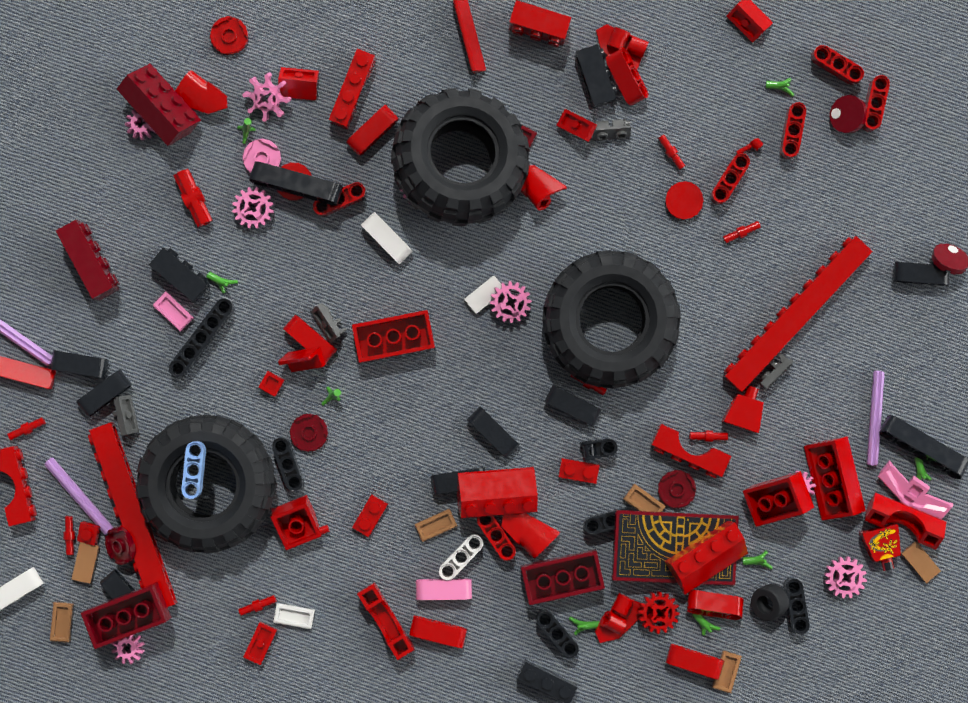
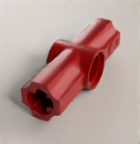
(193, 197)

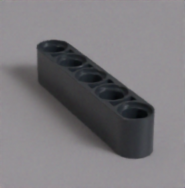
(295, 183)
(193, 343)
(924, 447)

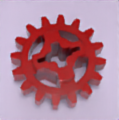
(652, 614)

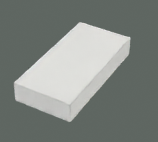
(482, 296)
(294, 616)

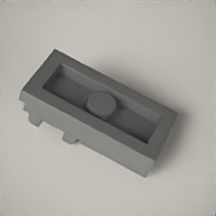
(327, 324)
(770, 378)
(125, 415)

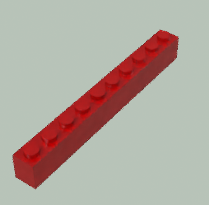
(797, 314)
(123, 493)

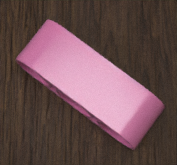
(443, 589)

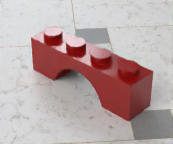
(351, 89)
(668, 440)
(20, 508)
(927, 529)
(386, 620)

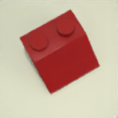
(296, 522)

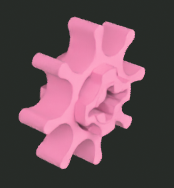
(261, 91)

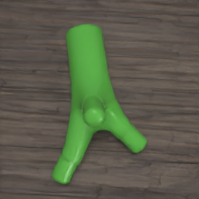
(780, 85)
(246, 128)
(221, 282)
(332, 395)
(921, 473)
(757, 560)
(582, 625)
(705, 625)

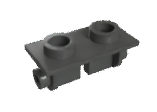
(620, 129)

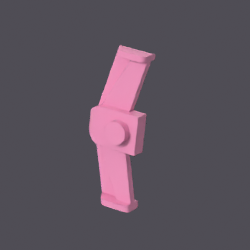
(913, 492)

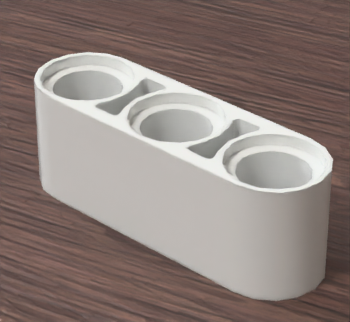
(386, 238)
(456, 565)
(19, 587)

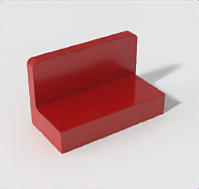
(749, 19)
(299, 83)
(303, 359)

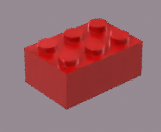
(539, 23)
(778, 499)

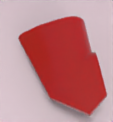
(615, 38)
(201, 94)
(540, 187)
(529, 532)
(619, 619)

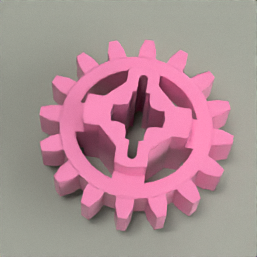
(242, 214)
(518, 298)
(838, 582)

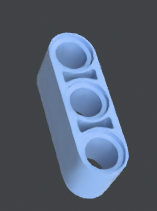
(188, 478)

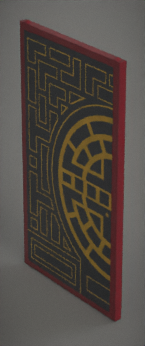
(650, 538)

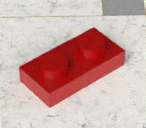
(576, 125)
(578, 470)
(370, 515)
(260, 643)

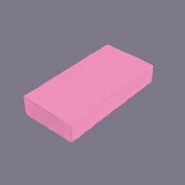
(173, 311)

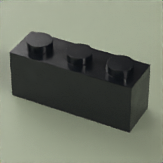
(596, 75)
(179, 274)
(547, 681)

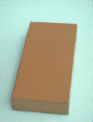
(642, 500)
(436, 525)
(85, 562)
(920, 562)
(61, 622)
(728, 672)

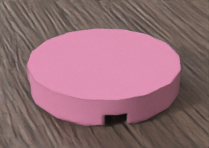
(262, 151)

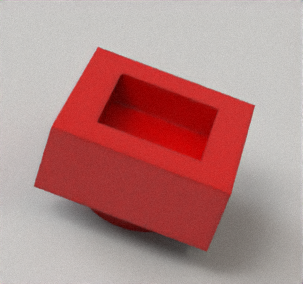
(271, 383)
(88, 533)

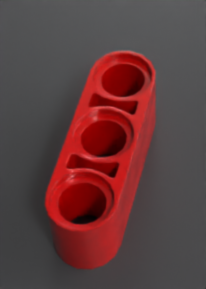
(847, 65)
(627, 76)
(881, 96)
(798, 123)
(372, 130)
(734, 170)
(349, 199)
(309, 337)
(497, 544)
(715, 605)
(438, 631)
(694, 661)

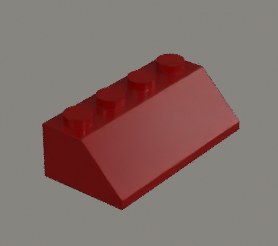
(835, 478)
(497, 492)
(707, 556)

